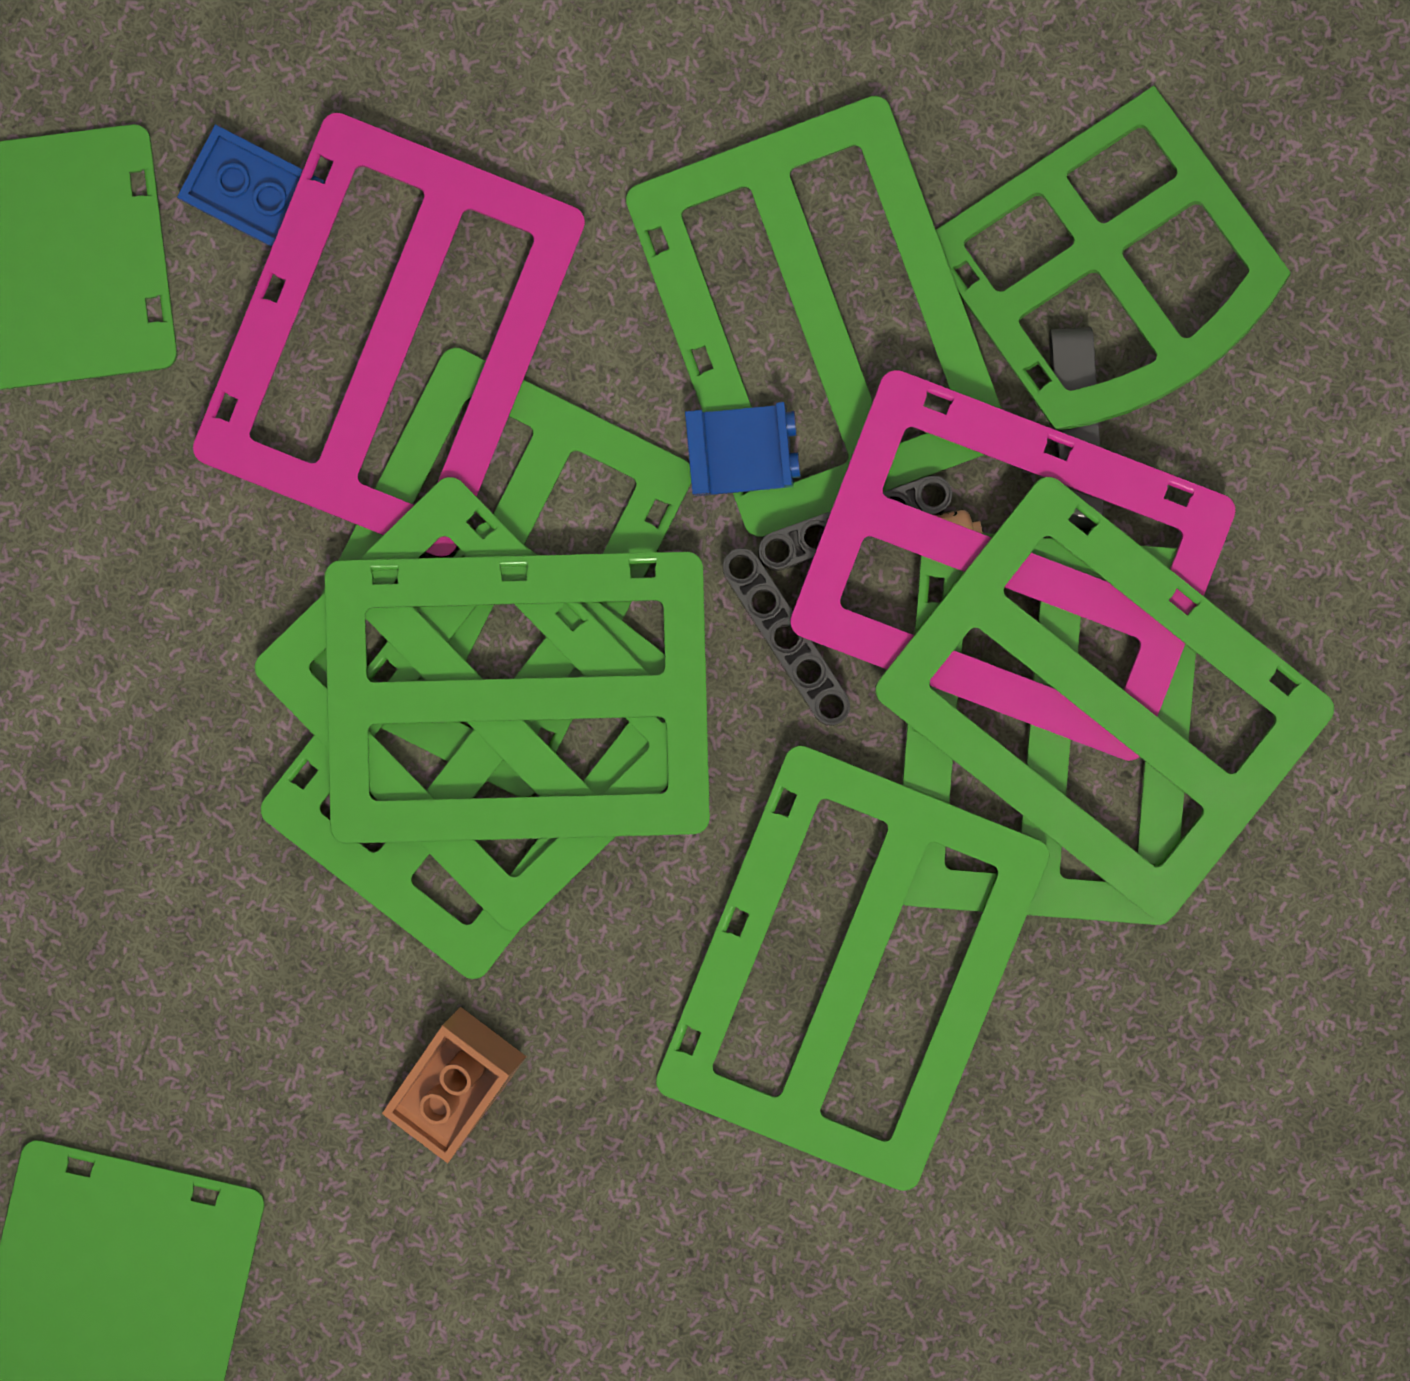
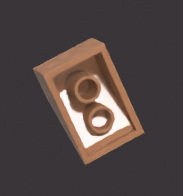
(453, 1084)

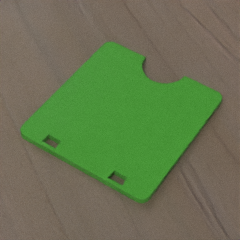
(80, 259)
(121, 1270)

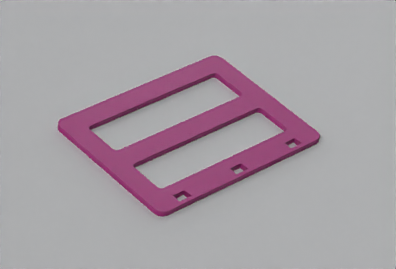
(448, 191)
(865, 511)

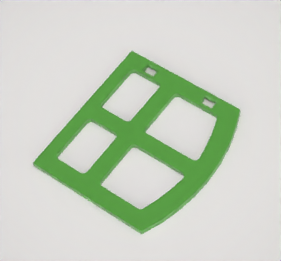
(1100, 250)

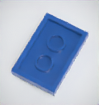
(241, 185)

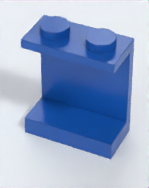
(741, 449)

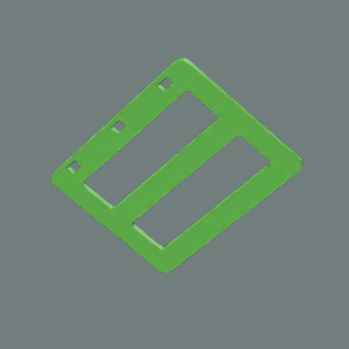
(766, 170)
(557, 432)
(590, 648)
(674, 695)
(1048, 753)
(1225, 798)
(912, 824)
(387, 875)

